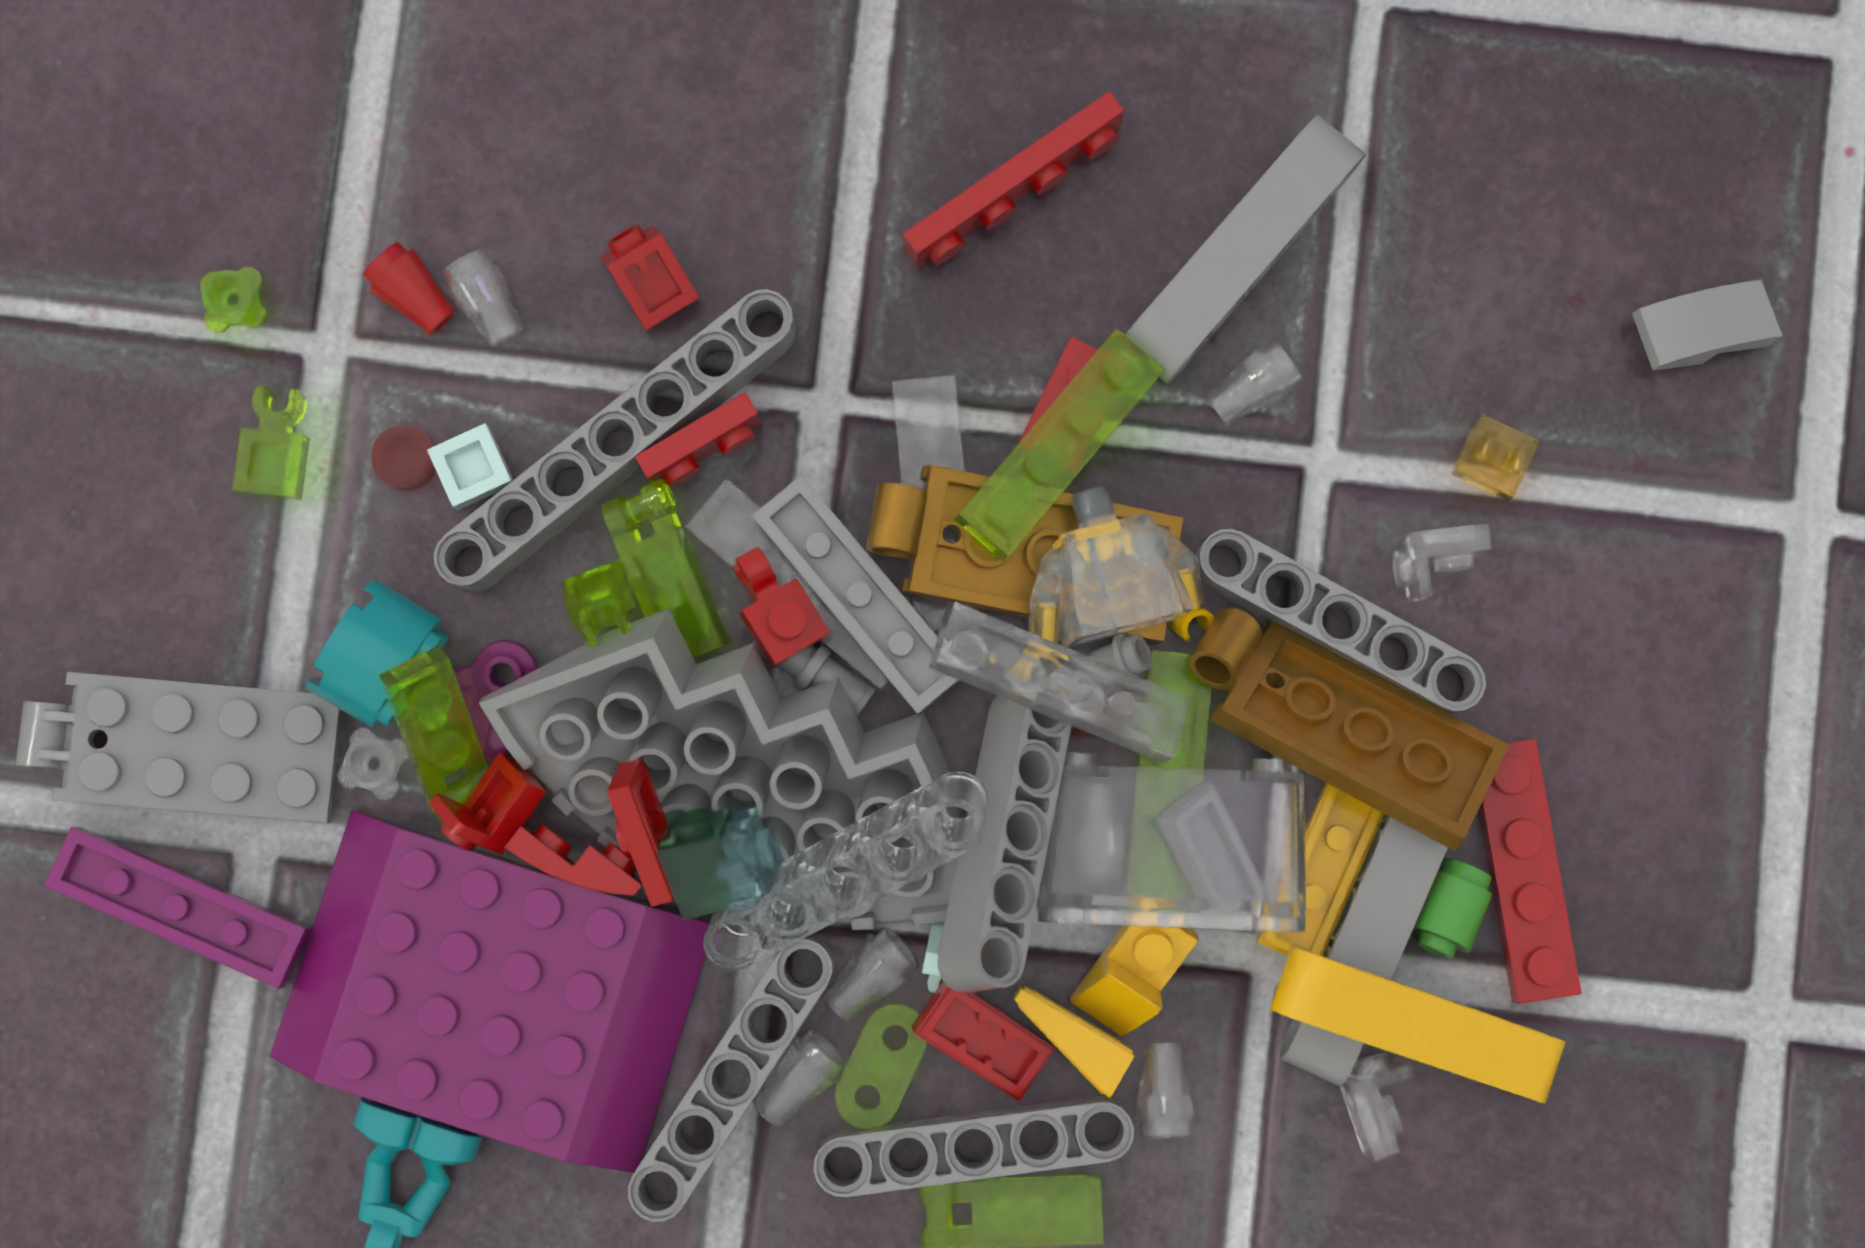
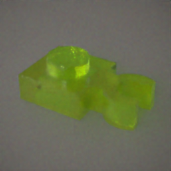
(273, 458)
(599, 600)

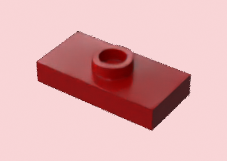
(640, 826)
(983, 1039)

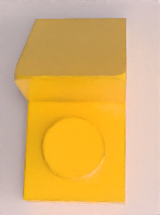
(1130, 974)

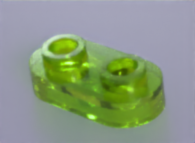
(880, 1066)

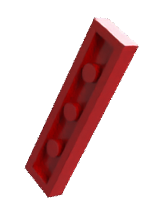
(993, 197)
(1527, 880)

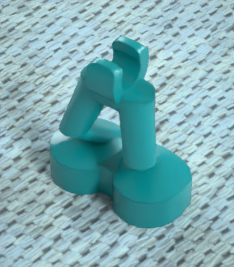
(430, 1141)

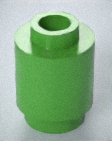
(1453, 909)

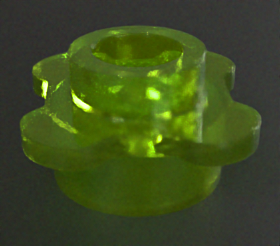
(217, 289)

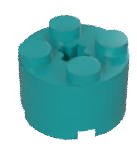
(369, 644)

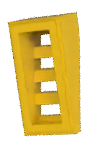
(1086, 1046)

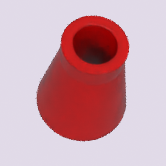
(407, 286)

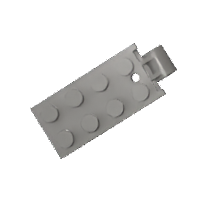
(187, 747)

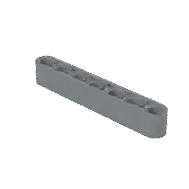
(585, 445)

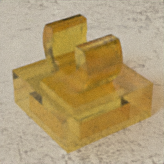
(1495, 457)

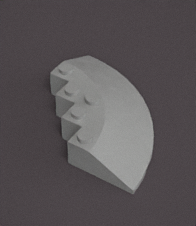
(719, 742)

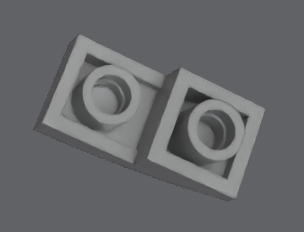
(1706, 323)

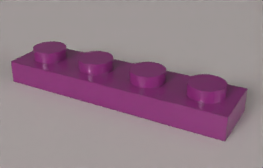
(177, 907)

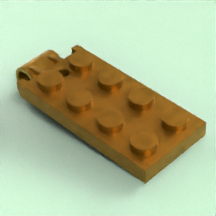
(911, 526)
(1347, 726)

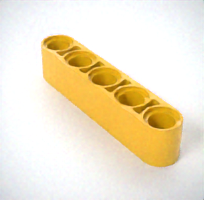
(1416, 1024)

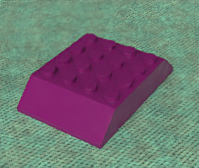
(491, 995)

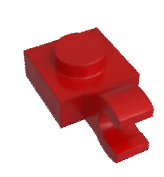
(780, 617)

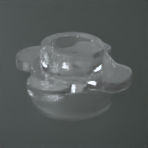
(356, 764)

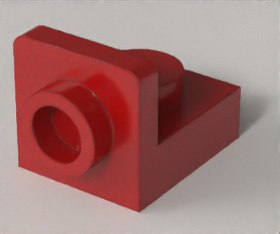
(648, 274)

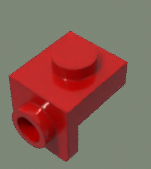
(494, 808)

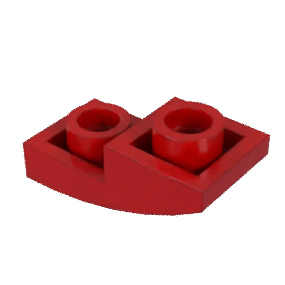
(595, 869)

